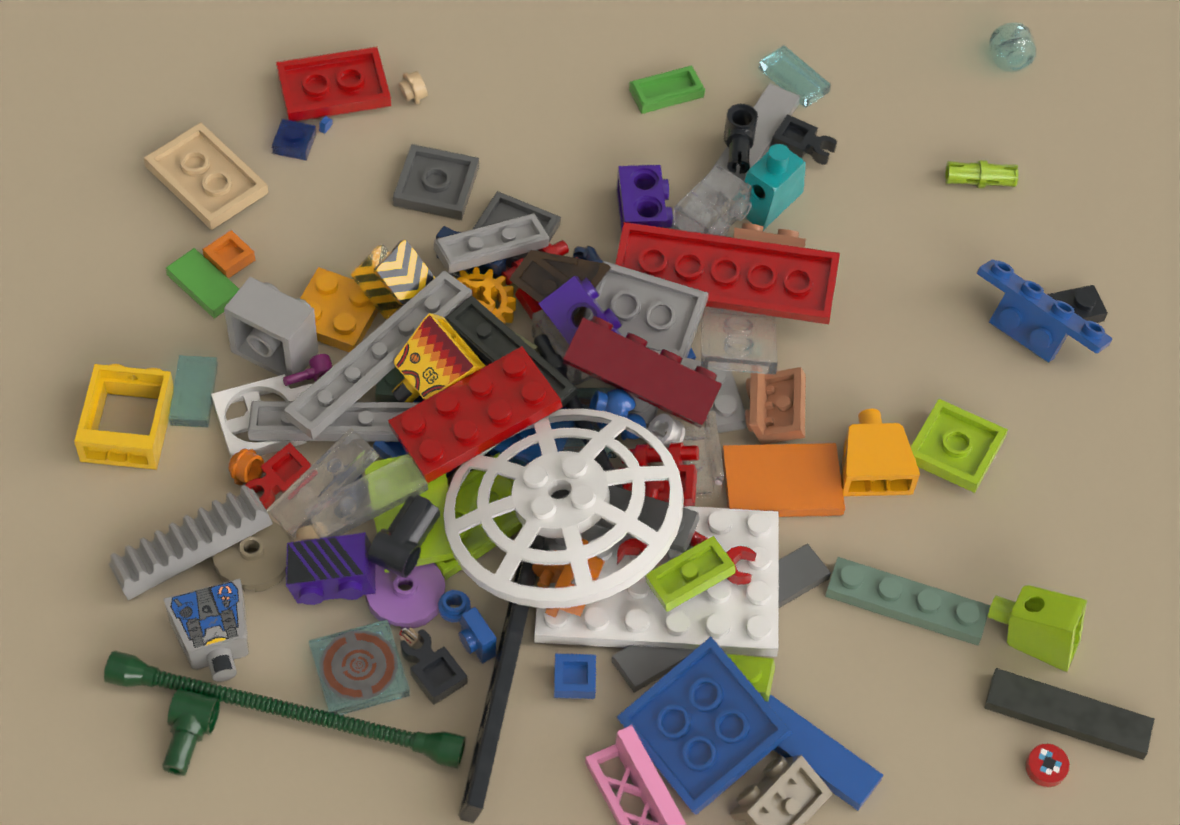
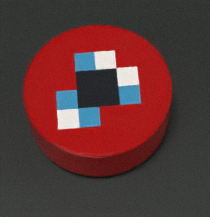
(1047, 765)

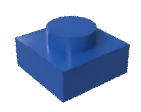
(575, 676)

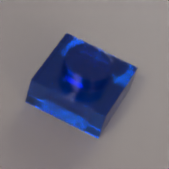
(294, 139)

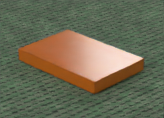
(784, 479)

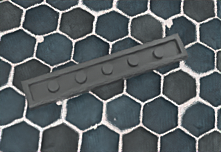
(645, 664)

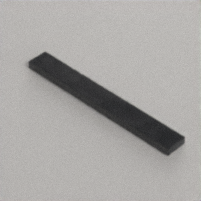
(497, 697)

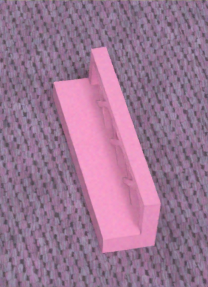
(644, 777)

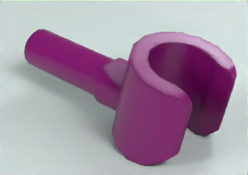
(318, 365)

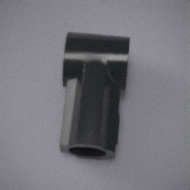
(400, 545)

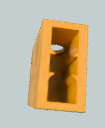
(877, 458)

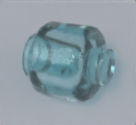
(1012, 47)

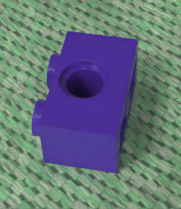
(567, 299)

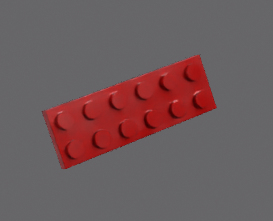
(736, 271)

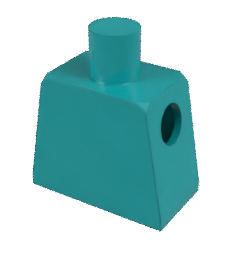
(781, 179)

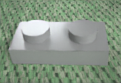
(728, 403)

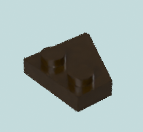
(546, 272)

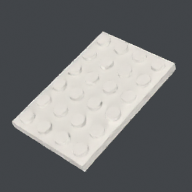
(735, 616)

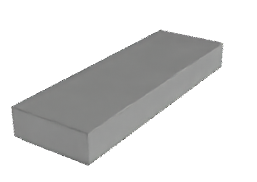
(491, 243)

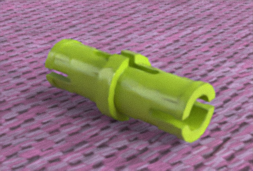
(981, 174)

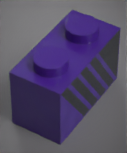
(330, 569)

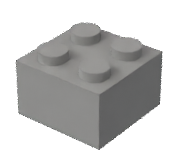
(271, 328)

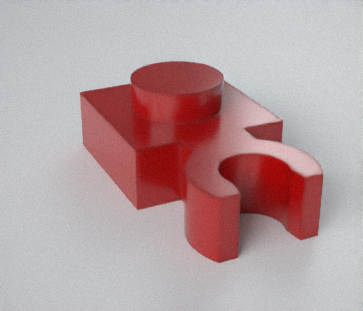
(279, 473)

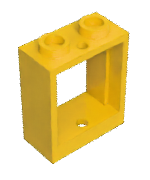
(118, 447)

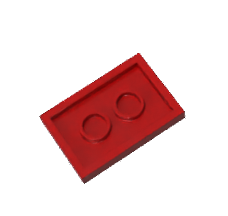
(333, 84)

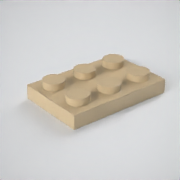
(206, 175)

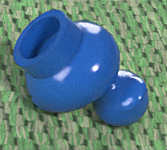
(619, 403)

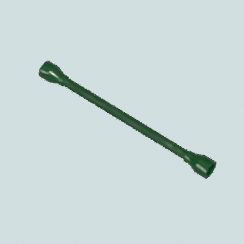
(441, 747)

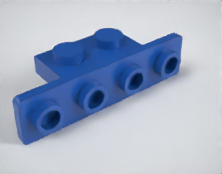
(1037, 318)

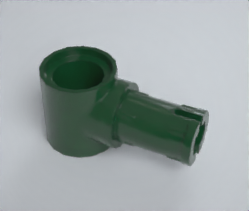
(190, 718)

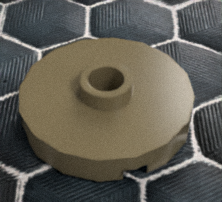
(258, 569)

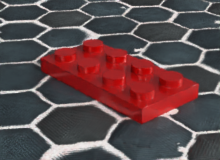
(475, 414)

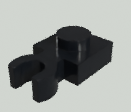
(803, 139)
(434, 671)

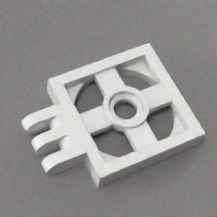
(249, 393)

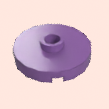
(409, 607)

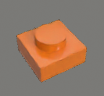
(229, 254)

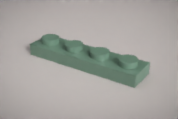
(908, 601)

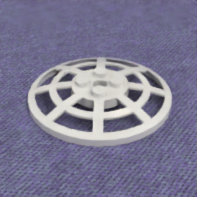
(565, 516)

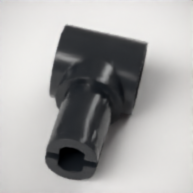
(740, 135)

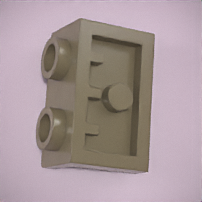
(784, 796)

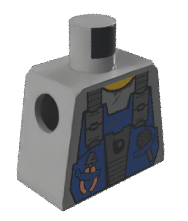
(211, 627)

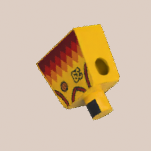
(433, 360)

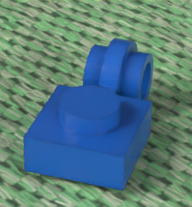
(474, 632)

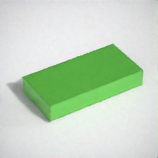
(666, 89)
(202, 282)

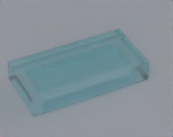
(794, 75)
(192, 391)

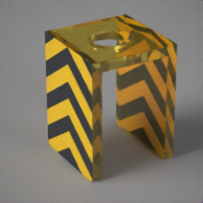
(392, 277)

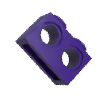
(643, 196)

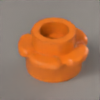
(245, 466)

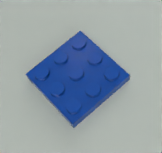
(704, 725)

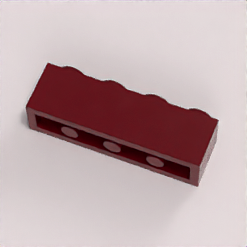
(642, 372)

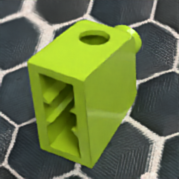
(1042, 624)

